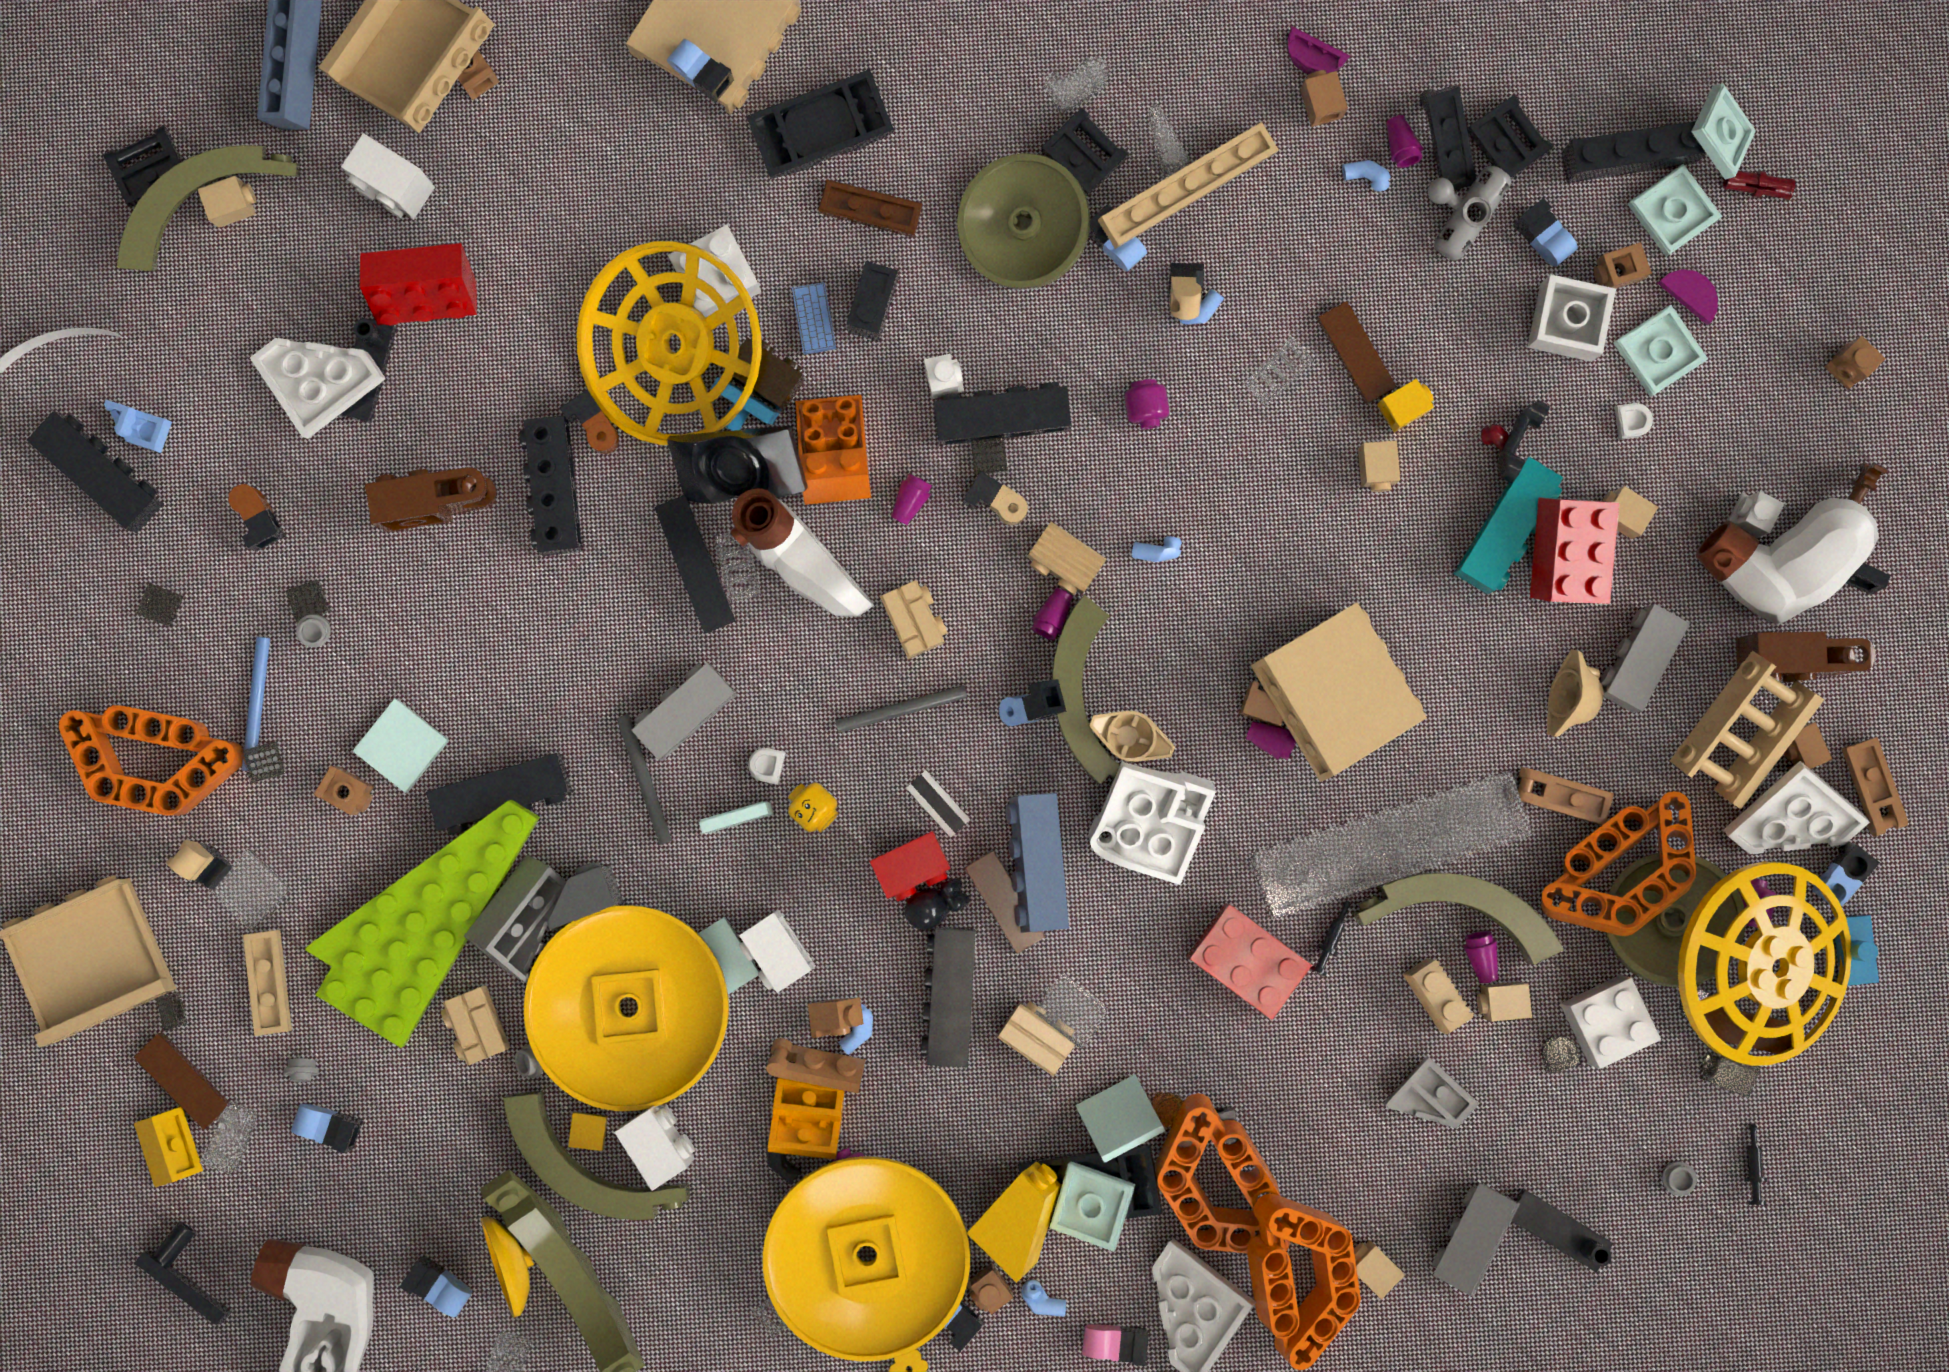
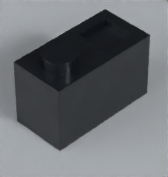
(872, 301)

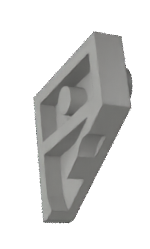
(1432, 1096)

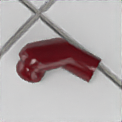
(1495, 434)

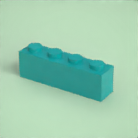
(1507, 528)

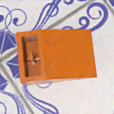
(833, 449)

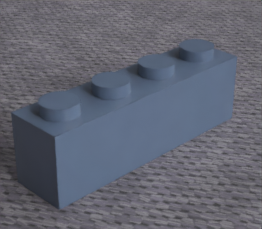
(289, 63)
(1038, 862)

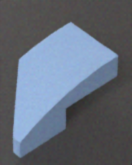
(139, 427)

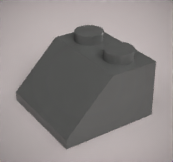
(586, 894)

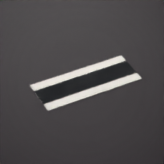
(938, 803)

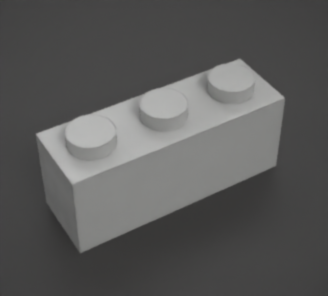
(1643, 657)
(683, 710)
(1474, 1238)

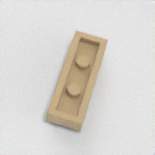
(267, 982)

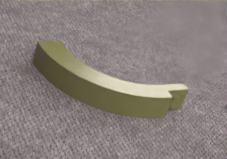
(156, 207)
(1068, 668)
(1512, 914)
(569, 1179)

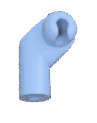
(1207, 308)
(859, 1033)
(1039, 1301)

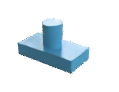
(752, 406)
(1862, 950)

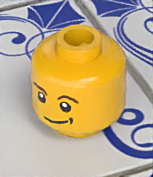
(812, 807)

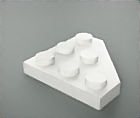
(315, 380)
(1796, 814)
(1196, 1308)

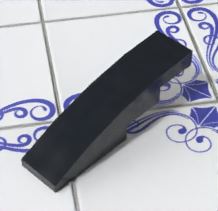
(695, 564)

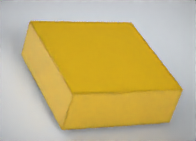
(588, 1131)

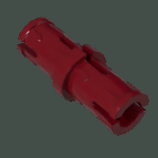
(1761, 184)

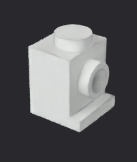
(943, 376)
(1756, 513)

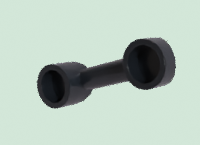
(1510, 464)

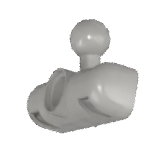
(1482, 195)

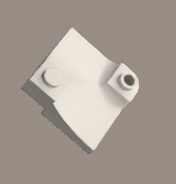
(1152, 821)

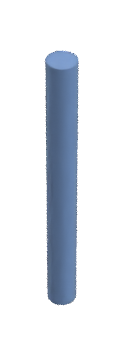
(256, 694)

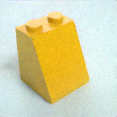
(1018, 1221)

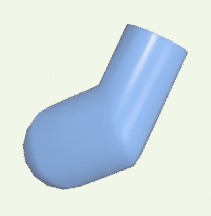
(1369, 170)
(1156, 553)

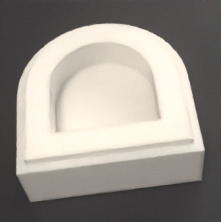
(1632, 420)
(767, 765)

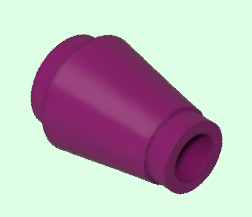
(1403, 143)
(910, 498)
(1052, 615)
(1272, 739)
(1482, 954)

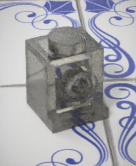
(1729, 1074)

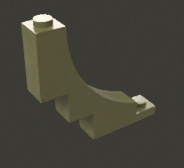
(568, 1269)

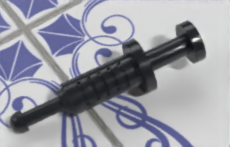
(1331, 941)
(1755, 1168)

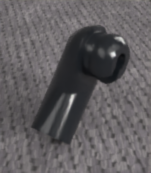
(781, 1165)

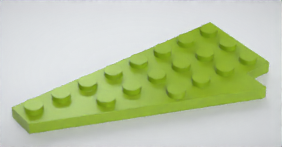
(406, 939)

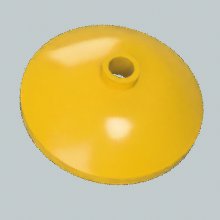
(509, 1262)

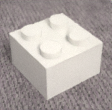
(387, 177)
(723, 246)
(1571, 318)
(776, 952)
(1610, 1021)
(656, 1145)

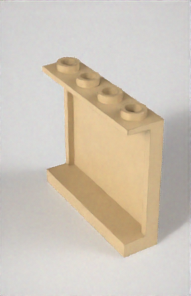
(726, 30)
(406, 54)
(1339, 692)
(86, 959)

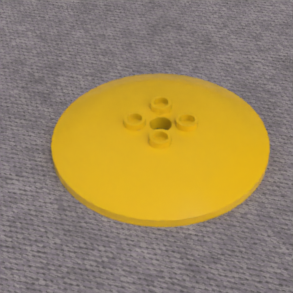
(578, 1020)
(856, 1305)

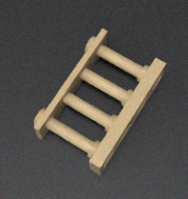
(1766, 746)

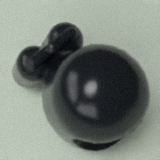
(932, 906)

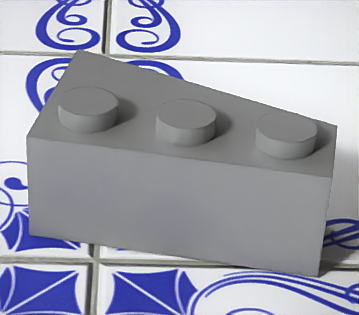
(517, 917)

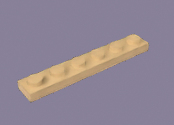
(1188, 185)

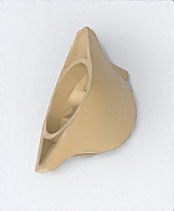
(1574, 694)
(1131, 736)

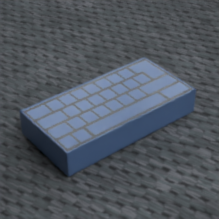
(814, 318)

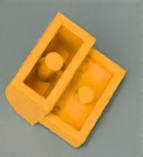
(806, 1119)

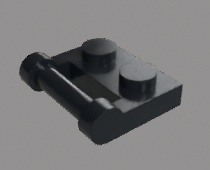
(1502, 144)
(1078, 158)
(137, 178)

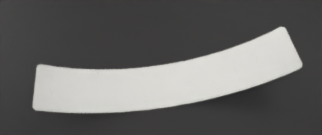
(27, 346)

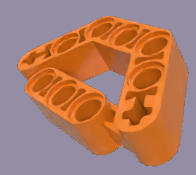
(138, 728)
(1660, 881)
(1185, 1185)
(1307, 1329)

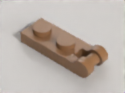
(1875, 786)
(1565, 796)
(815, 1066)

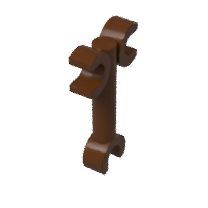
(1866, 480)

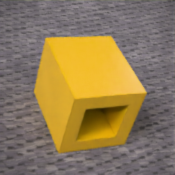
(1406, 404)

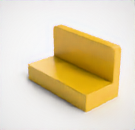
(168, 1147)

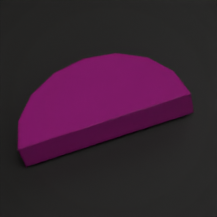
(1312, 54)
(1693, 292)

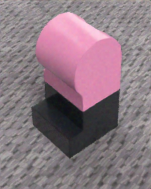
(1116, 1343)

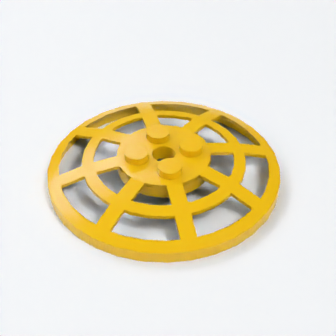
(654, 336)
(1757, 961)

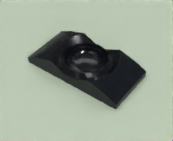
(820, 125)
(729, 463)
(1132, 1166)

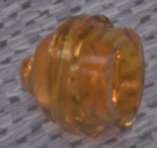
(1167, 1107)

